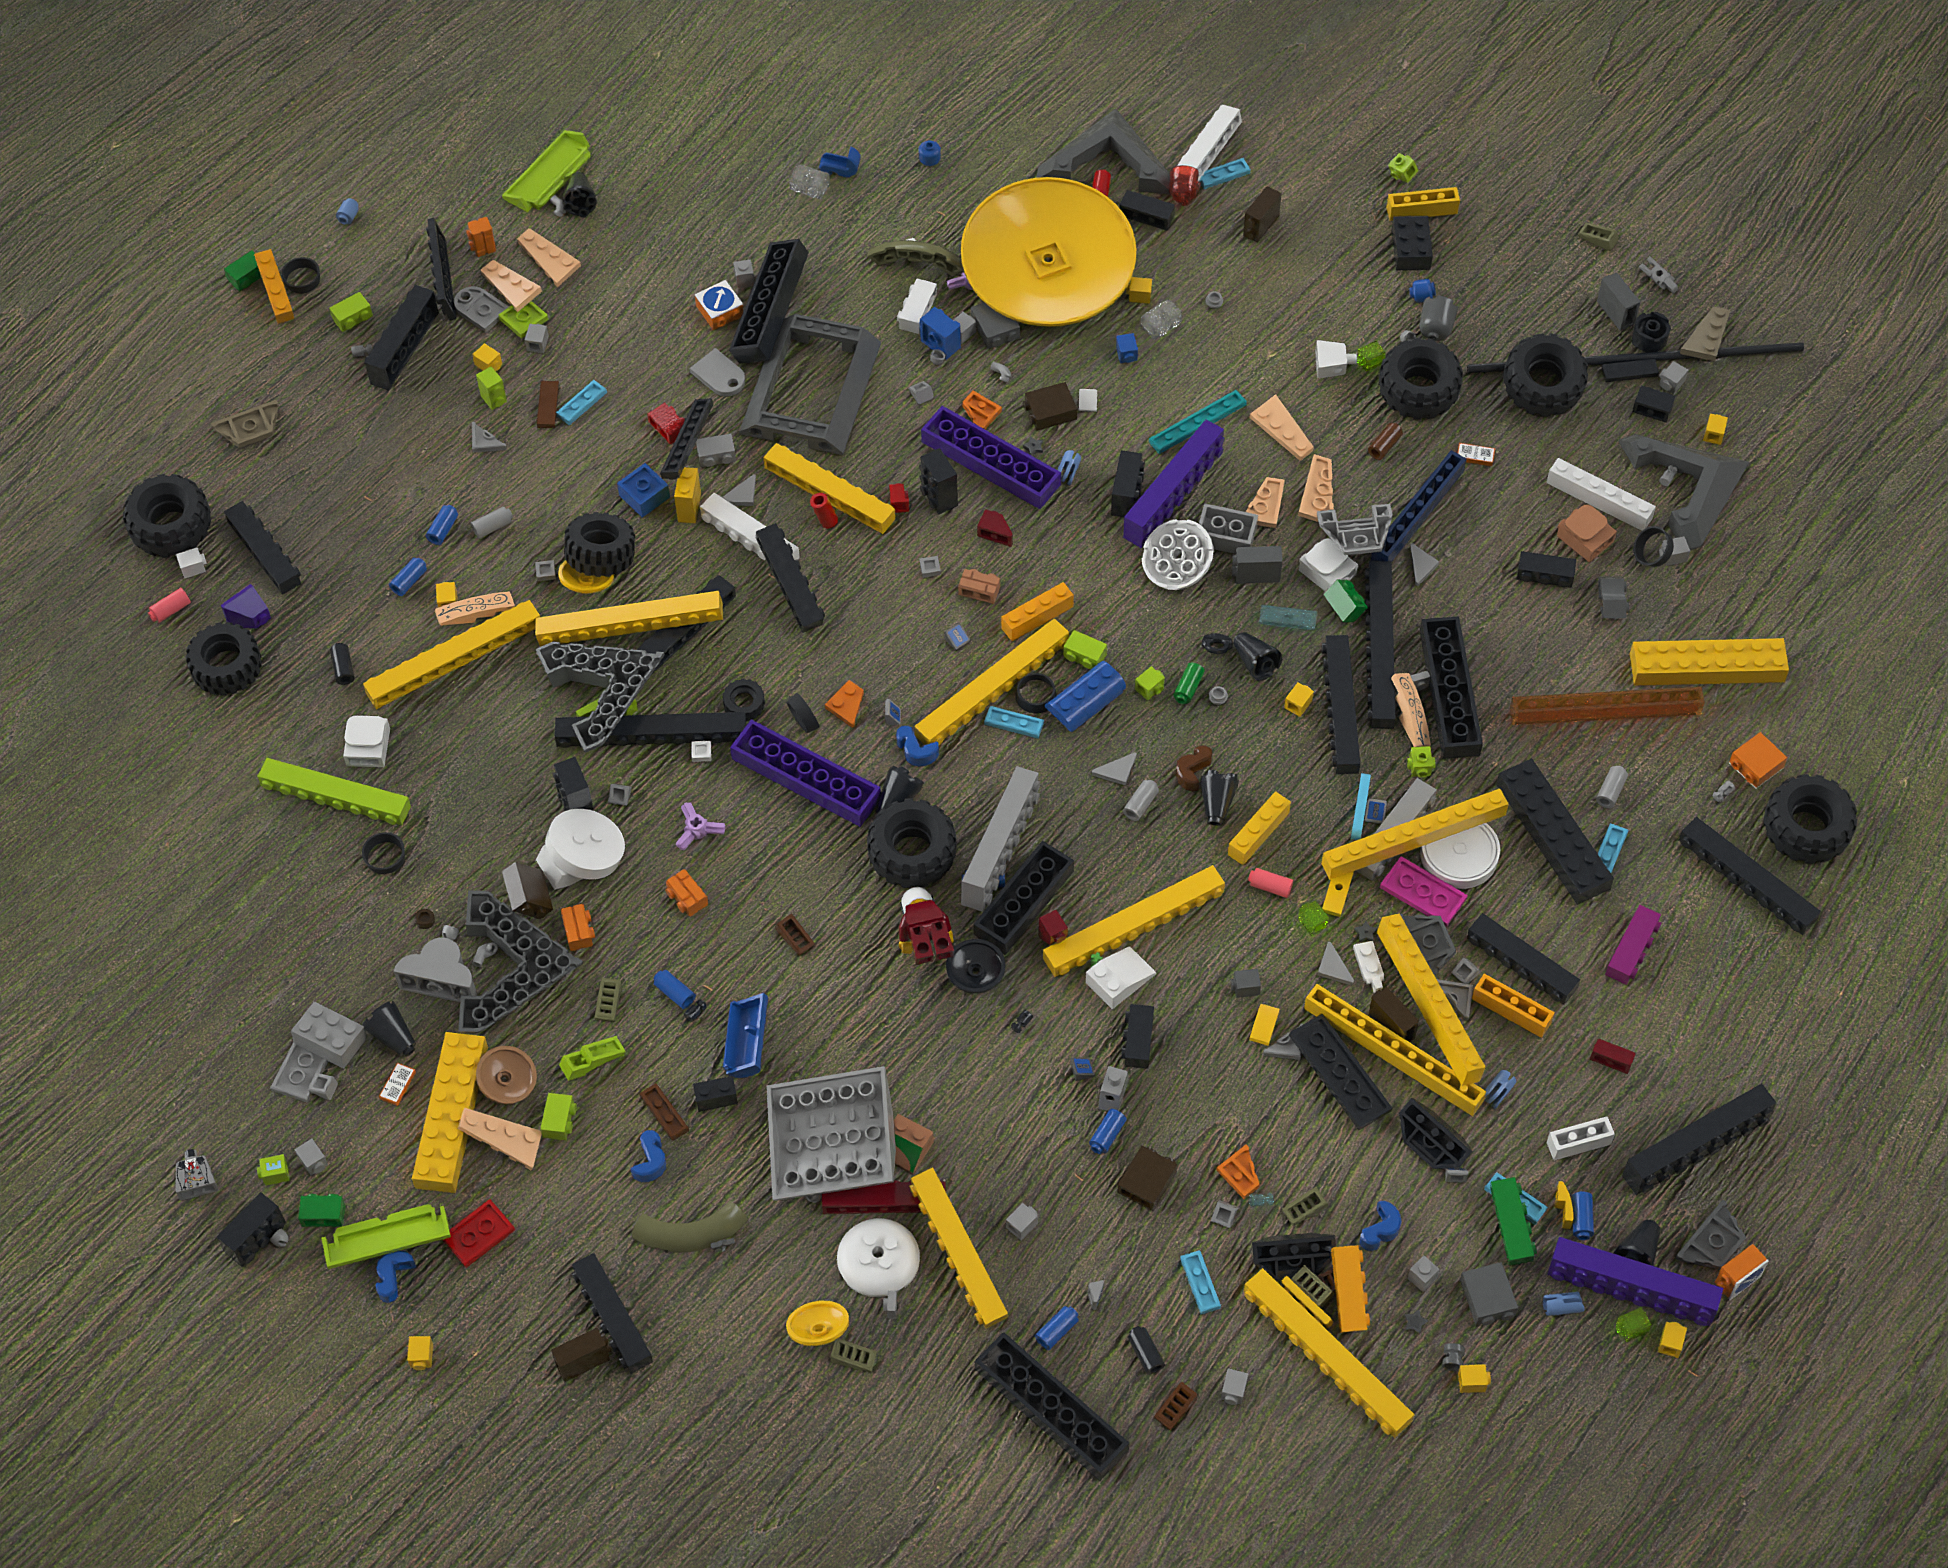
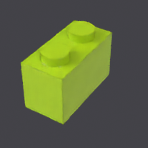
(351, 311)
(491, 388)
(1084, 650)
(557, 1116)

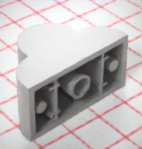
(436, 972)

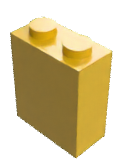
(687, 495)

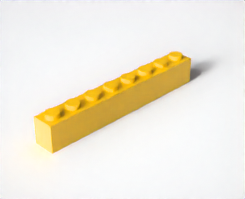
(840, 493)
(959, 1248)

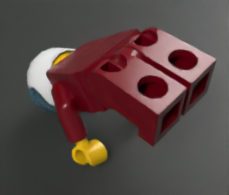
(924, 923)

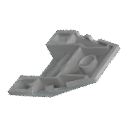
(1358, 535)

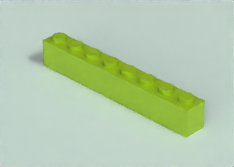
(334, 791)

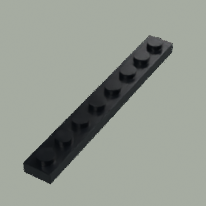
(686, 439)

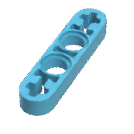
(1360, 806)

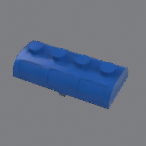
(1087, 696)
(745, 1036)

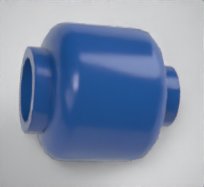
(929, 153)
(1422, 289)

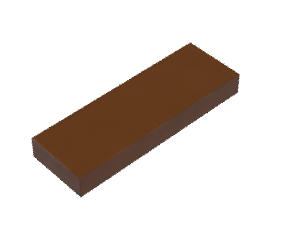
(548, 404)
(664, 1112)

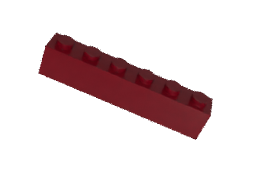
(874, 1199)

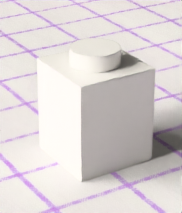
(191, 562)

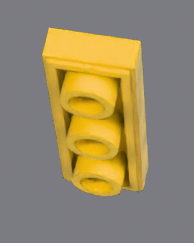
(1336, 898)
(1306, 1302)

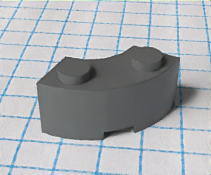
(1611, 591)

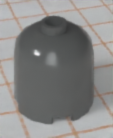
(1437, 318)

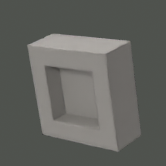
(930, 566)
(545, 570)
(1421, 680)
(890, 1304)

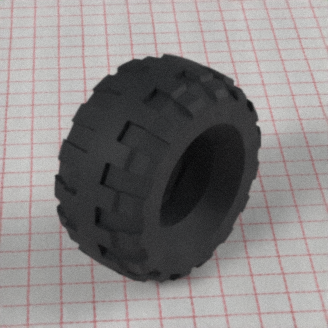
(1551, 354)
(1426, 360)
(159, 497)
(1816, 797)
(911, 820)

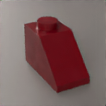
(994, 528)
(1052, 928)

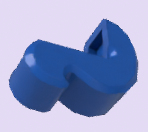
(840, 164)
(912, 751)
(656, 1158)
(1383, 1231)
(387, 1270)

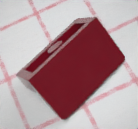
(1612, 1056)

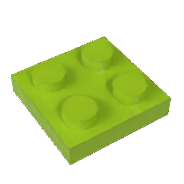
(520, 320)

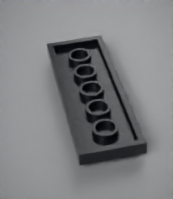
(441, 269)
(1340, 1071)

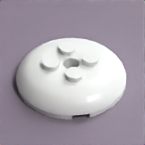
(1167, 543)
(883, 1274)

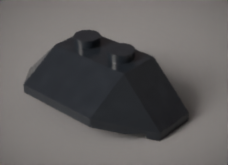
(1432, 1137)
(1289, 1253)

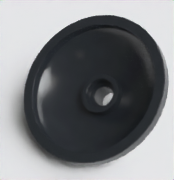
(976, 956)

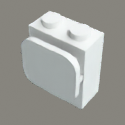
(1327, 564)
(366, 741)

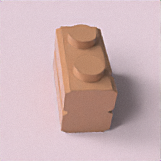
(979, 586)

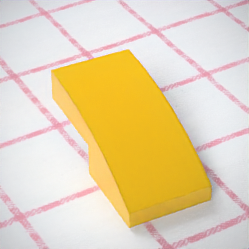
(1264, 1024)
(1563, 1201)

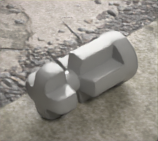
(360, 350)
(1668, 475)
(1723, 791)

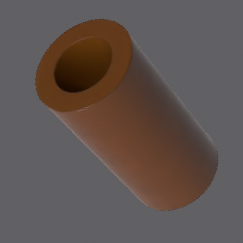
(1385, 441)

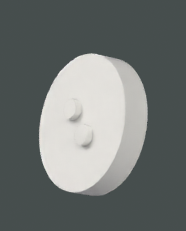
(585, 844)
(1463, 858)

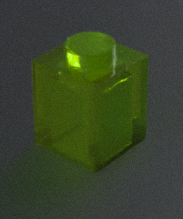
(1370, 356)
(1313, 917)
(1633, 1324)

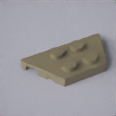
(249, 425)

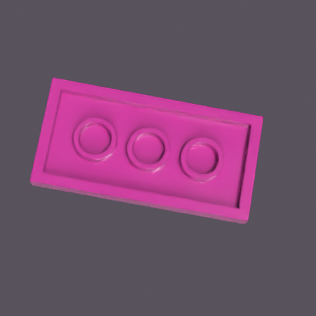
(1423, 890)

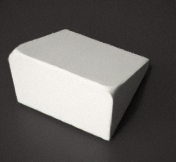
(1088, 400)

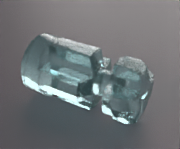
(1259, 1199)

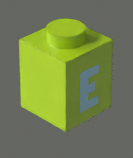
(273, 1170)

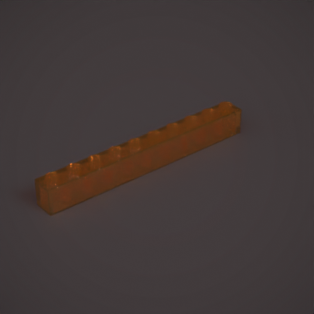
(1606, 705)

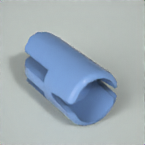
(1069, 465)
(1501, 1088)
(1563, 1303)

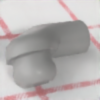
(483, 952)

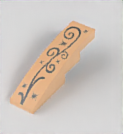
(472, 608)
(1412, 714)

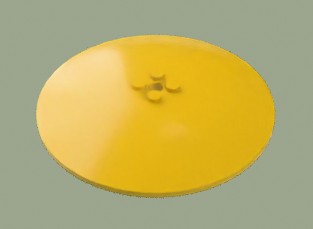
(1052, 219)

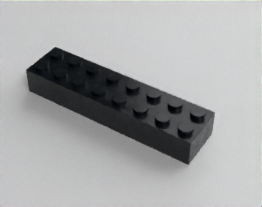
(769, 301)
(1451, 687)
(1555, 831)
(1699, 1139)
(1051, 1406)

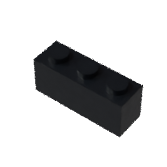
(1147, 210)
(1546, 569)
(1138, 1036)

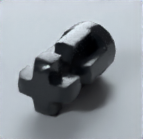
(694, 1011)
(1023, 1019)

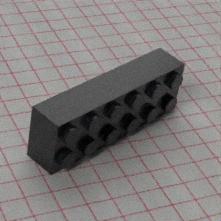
(401, 337)
(1024, 897)

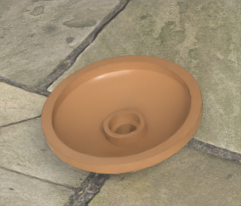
(507, 1063)

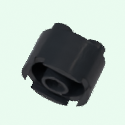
(1651, 332)

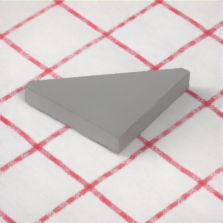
(484, 441)
(742, 494)
(1422, 563)
(1116, 771)
(1333, 967)
(1458, 995)
(1284, 1048)

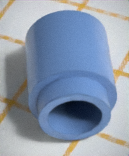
(347, 211)

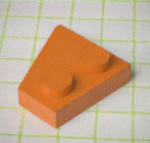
(980, 409)
(846, 703)
(1240, 1172)

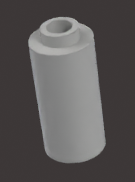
(491, 522)
(1612, 787)
(1141, 800)

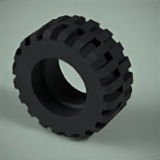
(599, 544)
(217, 640)

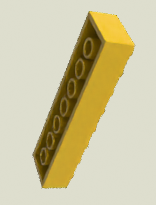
(1709, 661)
(453, 1089)

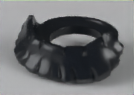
(1217, 638)

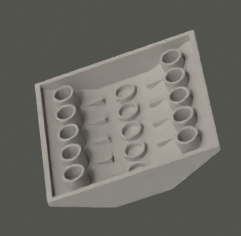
(831, 1133)

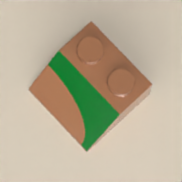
(911, 1143)

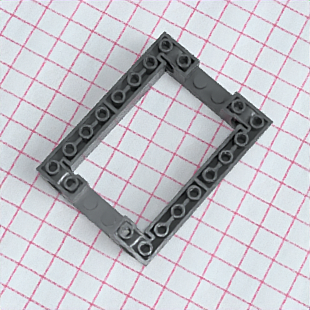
(820, 436)

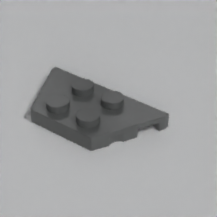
(1431, 939)
(1714, 1240)

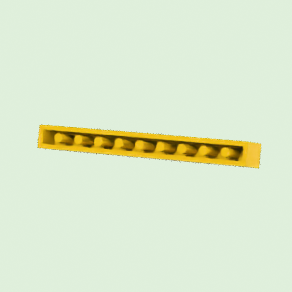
(629, 618)
(451, 654)
(992, 683)
(1414, 834)
(1134, 921)
(1431, 1000)
(1394, 1049)
(1328, 1353)

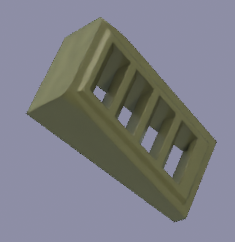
(1607, 242)
(608, 987)
(1300, 1201)
(1324, 1298)
(848, 1346)

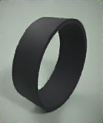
(301, 262)
(1641, 540)
(1034, 707)
(802, 713)
(382, 838)

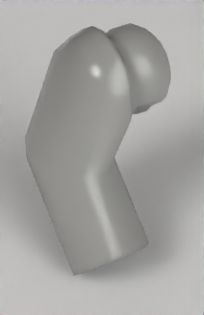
(559, 205)
(1002, 369)

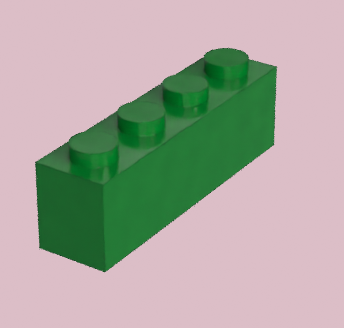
(1512, 1222)

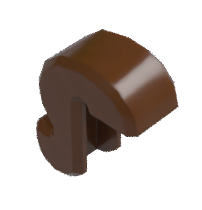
(1190, 764)

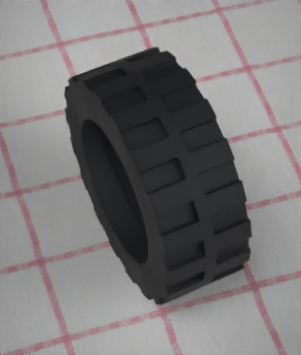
(744, 686)

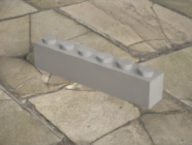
(1410, 807)

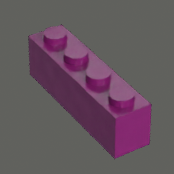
(1632, 945)

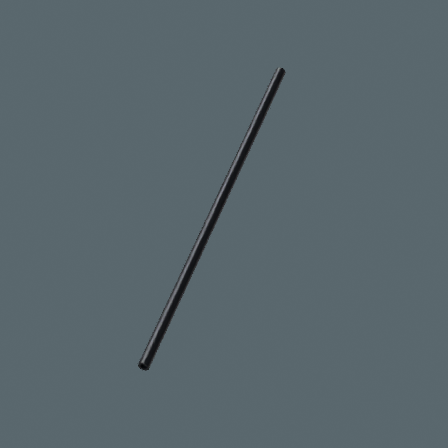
(1658, 356)

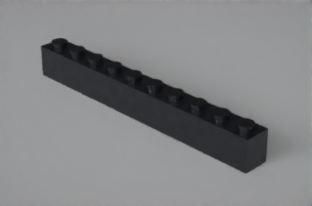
(1380, 645)
(661, 729)

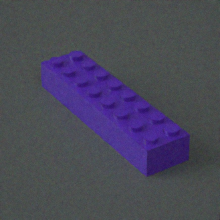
(991, 457)
(1174, 483)
(805, 773)
(1635, 1282)

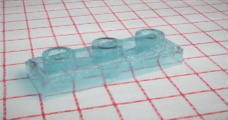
(1288, 617)

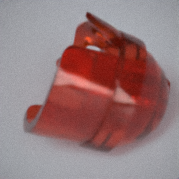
(1184, 184)

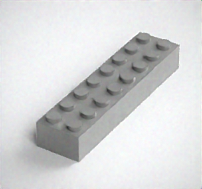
(1000, 838)

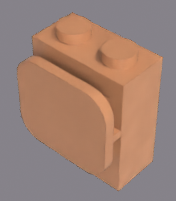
(1586, 532)

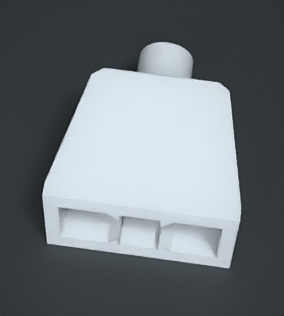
(1332, 359)

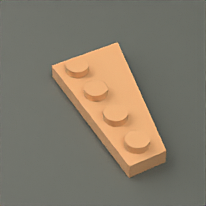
(553, 260)
(510, 284)
(1280, 425)
(1318, 489)
(502, 1135)

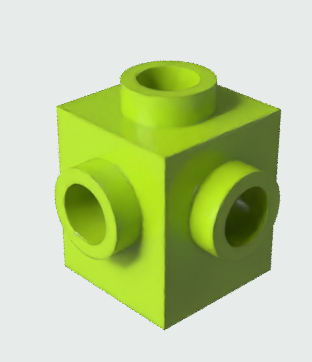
(1403, 168)
(1420, 762)

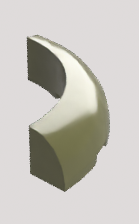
(918, 252)
(692, 1235)

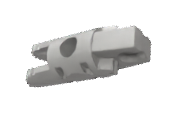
(1659, 275)

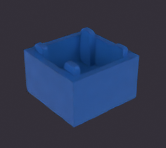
(940, 332)
(643, 490)

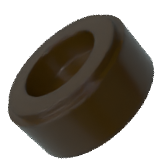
(424, 918)

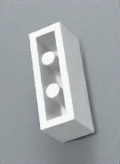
(917, 305)
(1580, 1138)

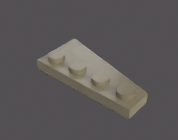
(1708, 335)

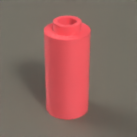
(169, 605)
(1270, 882)

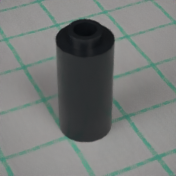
(342, 664)
(1145, 1350)

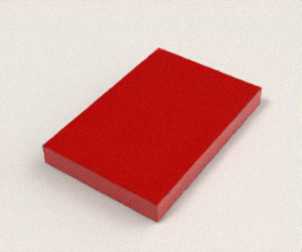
(478, 1233)

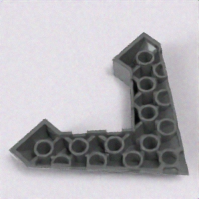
(1117, 135)
(1716, 482)
(609, 667)
(537, 957)

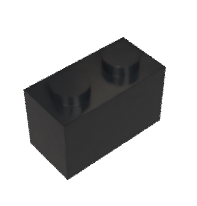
(1653, 403)
(715, 1093)

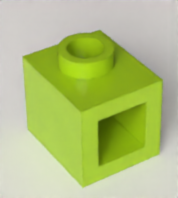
(1150, 683)

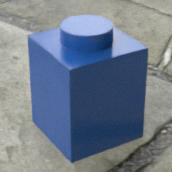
(1126, 348)

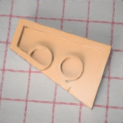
(1267, 502)

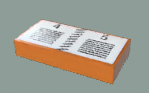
(1477, 454)
(397, 1084)

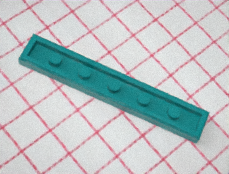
(1188, 426)

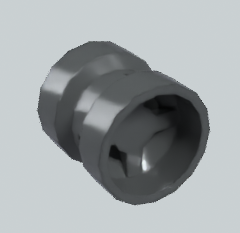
(1453, 1356)

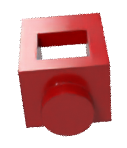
(899, 498)

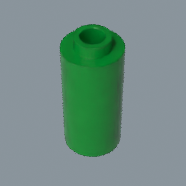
(1188, 683)

